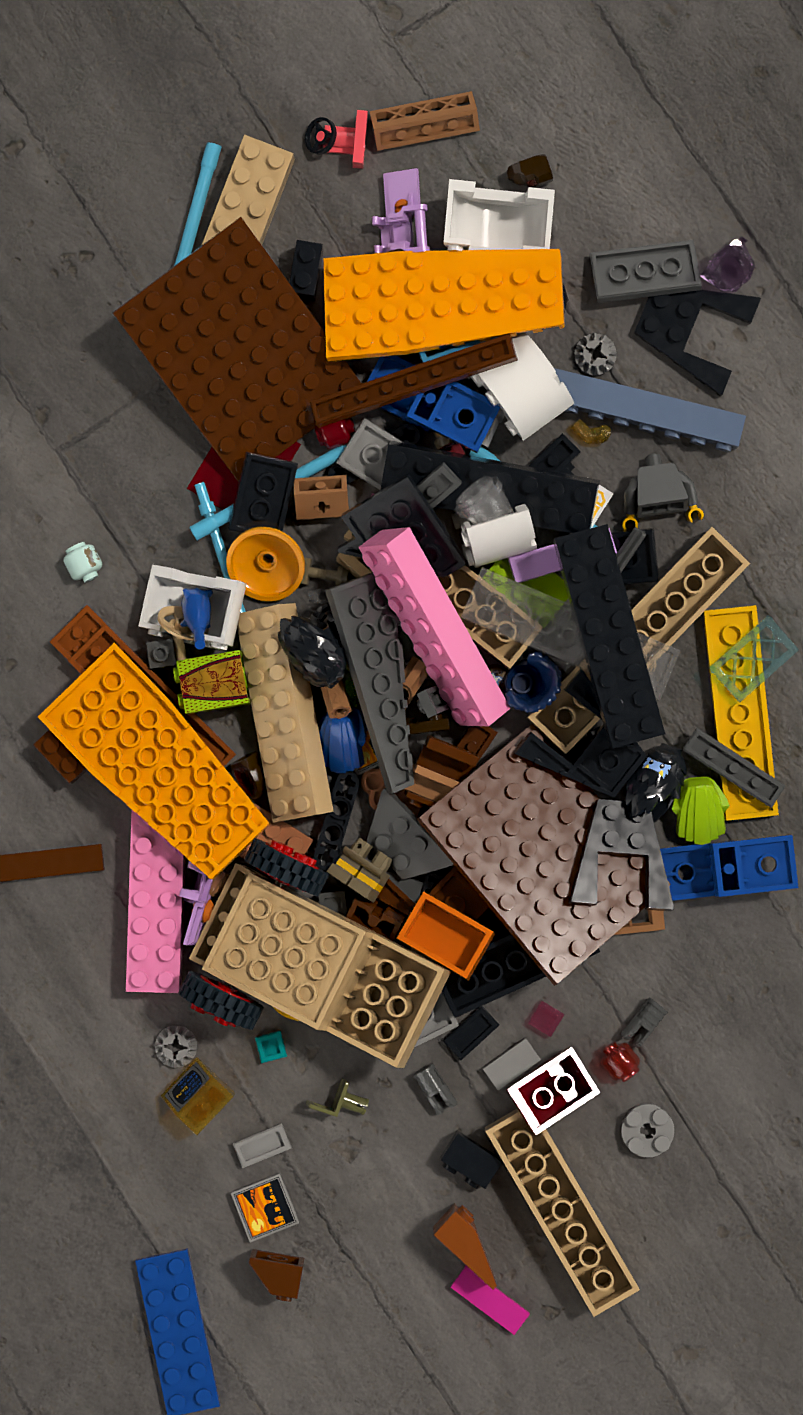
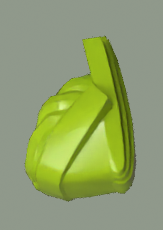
(700, 810)

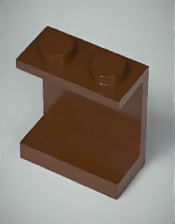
(444, 760)

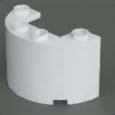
(497, 218)
(525, 389)
(496, 537)
(166, 589)

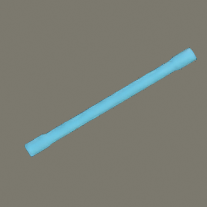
(208, 166)
(213, 522)

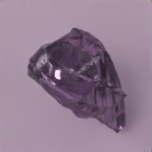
(730, 266)

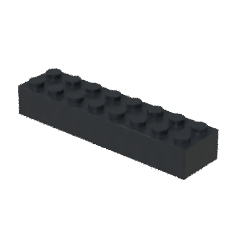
(552, 497)
(608, 636)

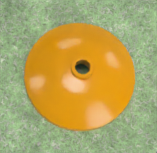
(266, 577)

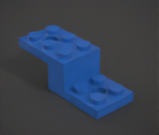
(440, 408)
(731, 867)

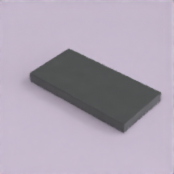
(645, 271)

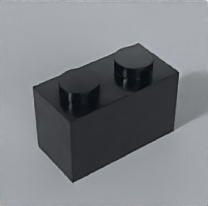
(306, 269)
(470, 1160)

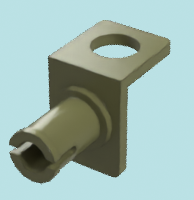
(342, 1100)

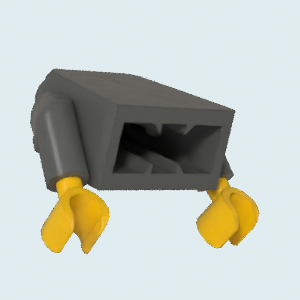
(659, 491)

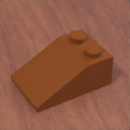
(460, 1236)

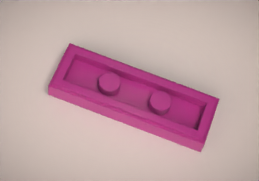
(490, 1301)

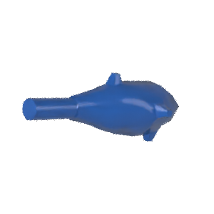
(196, 613)

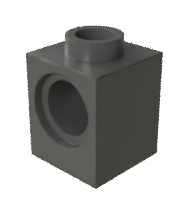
(161, 654)

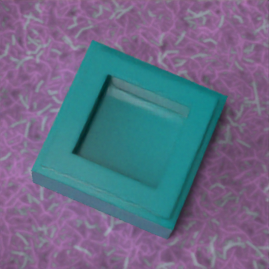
(271, 1046)

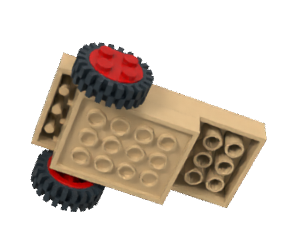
(308, 961)

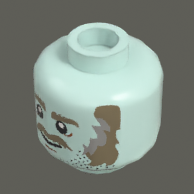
(82, 562)

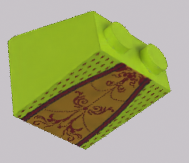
(212, 682)

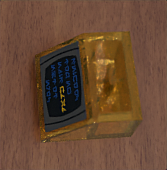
(197, 1096)

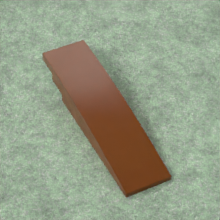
(89, 637)

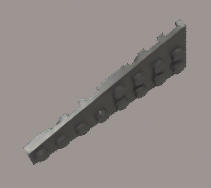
(377, 669)

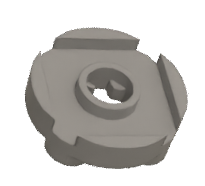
(637, 1141)

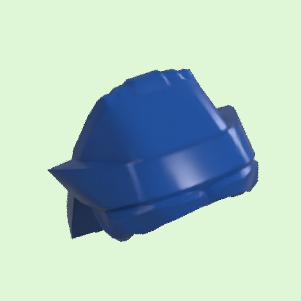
(343, 741)

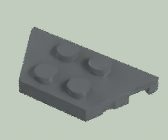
(404, 839)

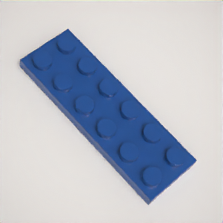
(177, 1332)

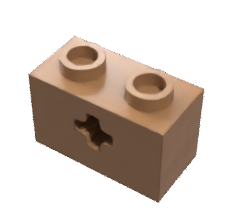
(321, 497)

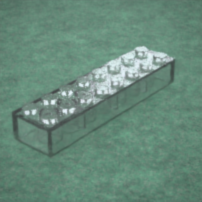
(548, 625)

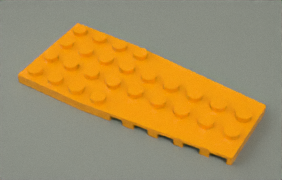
(437, 299)
(154, 761)

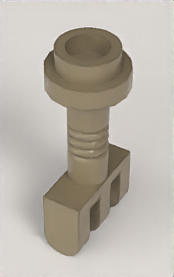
(340, 576)

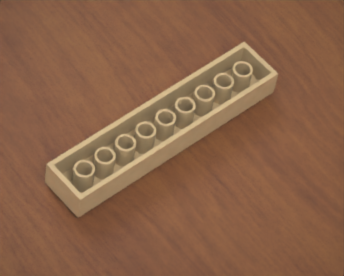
(659, 615)

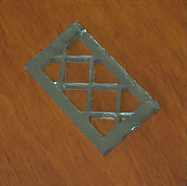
(774, 663)

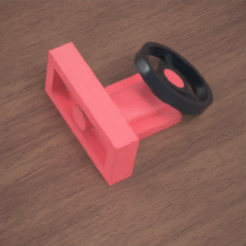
(340, 139)

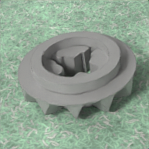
(600, 365)
(185, 1038)

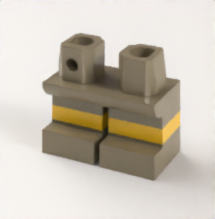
(360, 874)

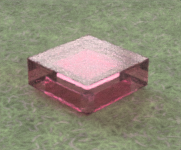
(546, 1018)

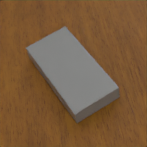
(511, 1064)
(262, 1145)

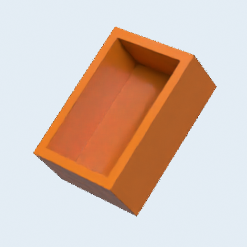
(445, 935)

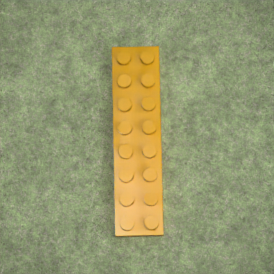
(741, 724)

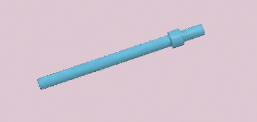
(207, 509)

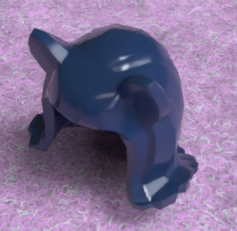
(532, 683)

